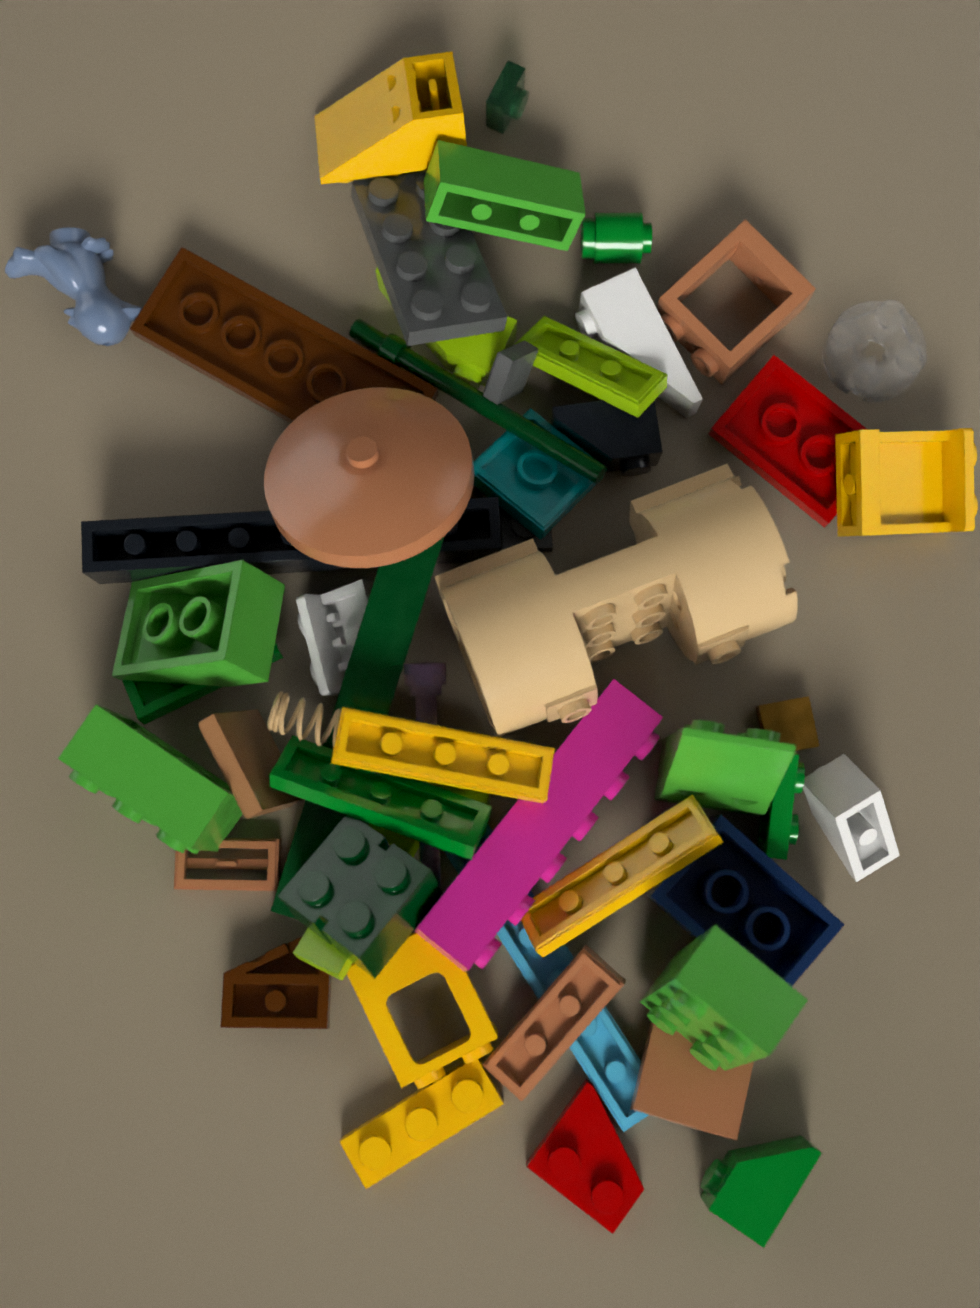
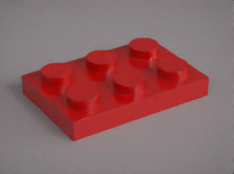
(788, 437)

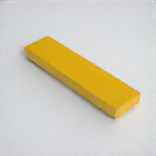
(442, 755)
(619, 875)

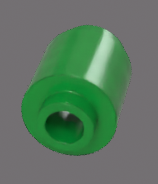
(615, 238)

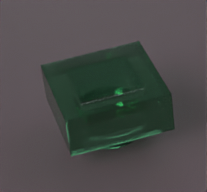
(507, 97)

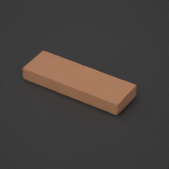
(554, 1022)

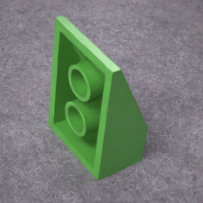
(201, 627)

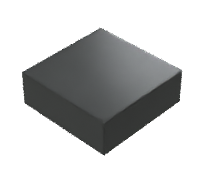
(510, 372)

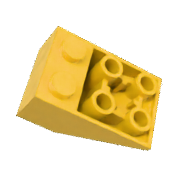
(391, 121)

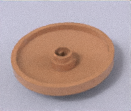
(369, 477)

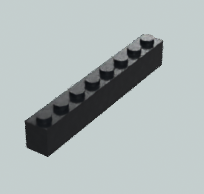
(174, 544)

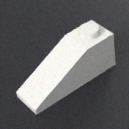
(627, 320)

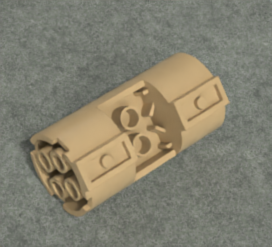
(700, 567)

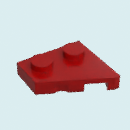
(587, 1161)

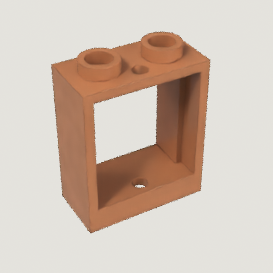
(766, 269)

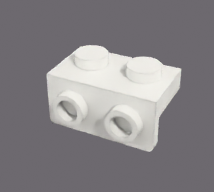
(331, 629)

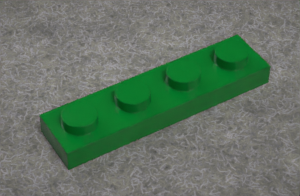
(382, 799)

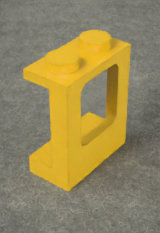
(409, 964)

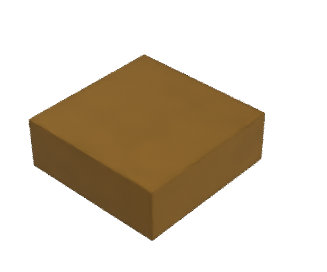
(792, 719)

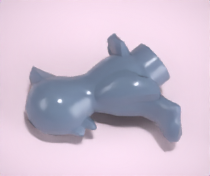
(76, 268)

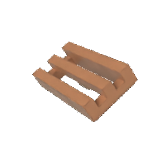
(272, 865)

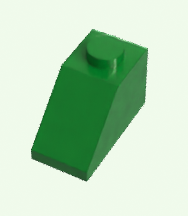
(758, 1184)

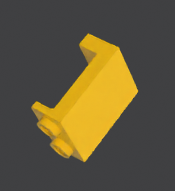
(905, 482)

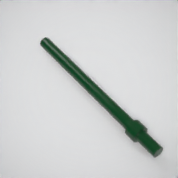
(397, 352)

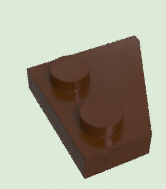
(276, 993)

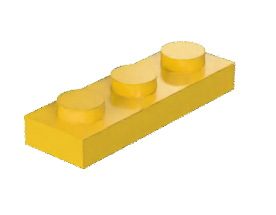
(420, 1122)

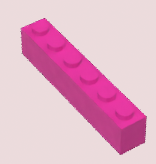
(532, 833)

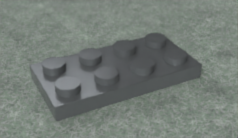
(427, 267)

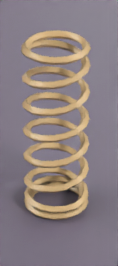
(278, 712)

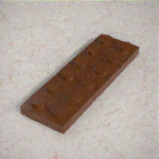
(258, 341)

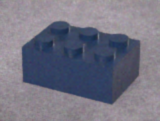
(750, 902)

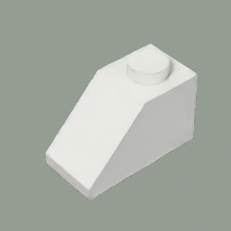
(851, 816)

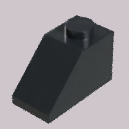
(612, 435)

